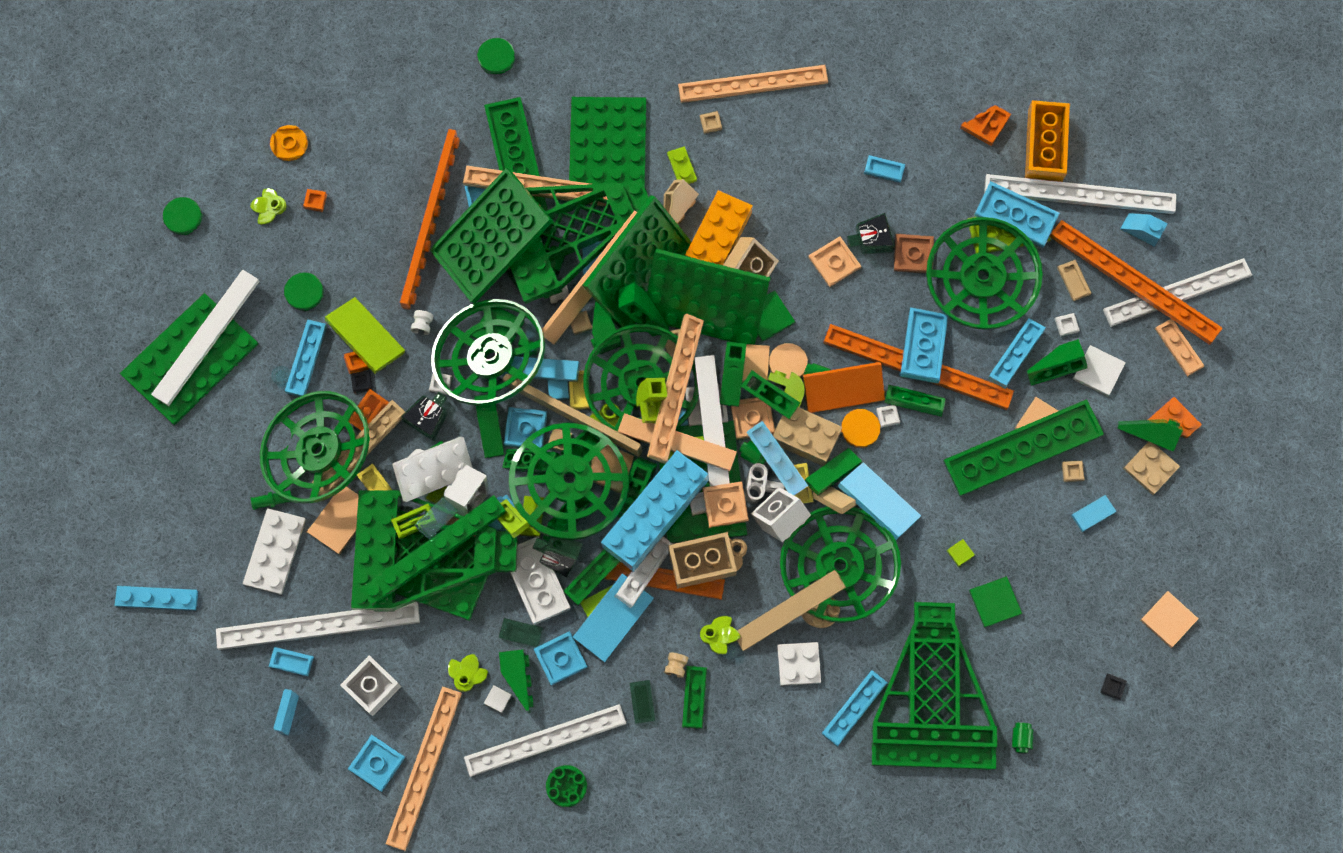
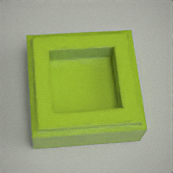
(960, 553)

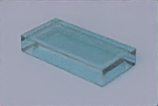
(436, 518)

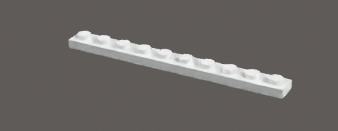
(1087, 194)
(314, 626)

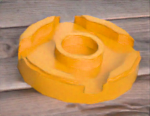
(293, 147)
(860, 428)

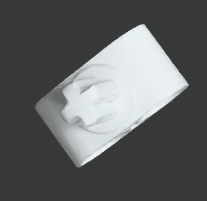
(761, 485)

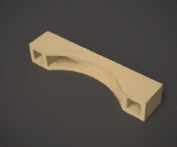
(679, 199)

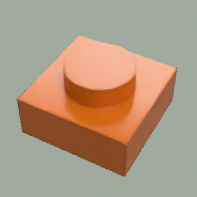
(315, 200)
(354, 363)

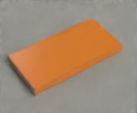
(844, 387)

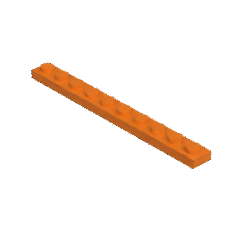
(428, 226)
(1136, 282)
(892, 358)

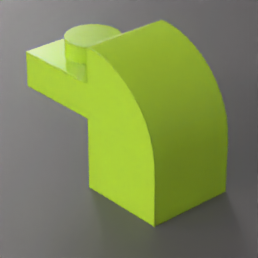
(794, 384)
(649, 398)

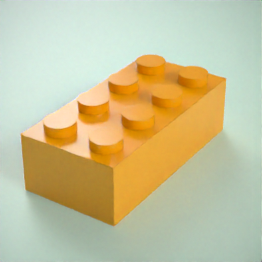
(1047, 141)
(720, 229)

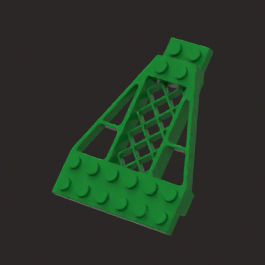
(534, 268)
(378, 550)
(926, 743)

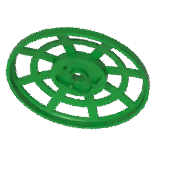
(988, 263)
(485, 345)
(632, 372)
(310, 441)
(565, 491)
(852, 573)

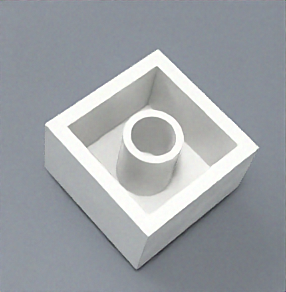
(467, 490)
(781, 514)
(370, 685)

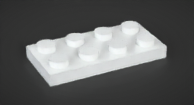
(431, 468)
(274, 551)
(538, 585)

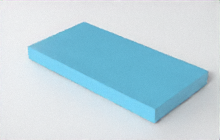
(1024, 213)
(924, 345)
(879, 500)
(610, 621)

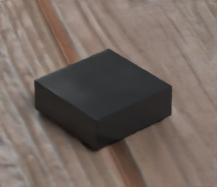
(361, 381)
(1113, 686)

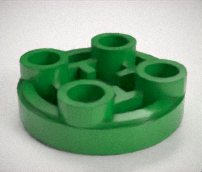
(496, 56)
(182, 215)
(303, 291)
(566, 786)

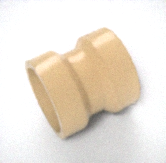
(676, 664)

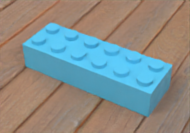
(655, 510)

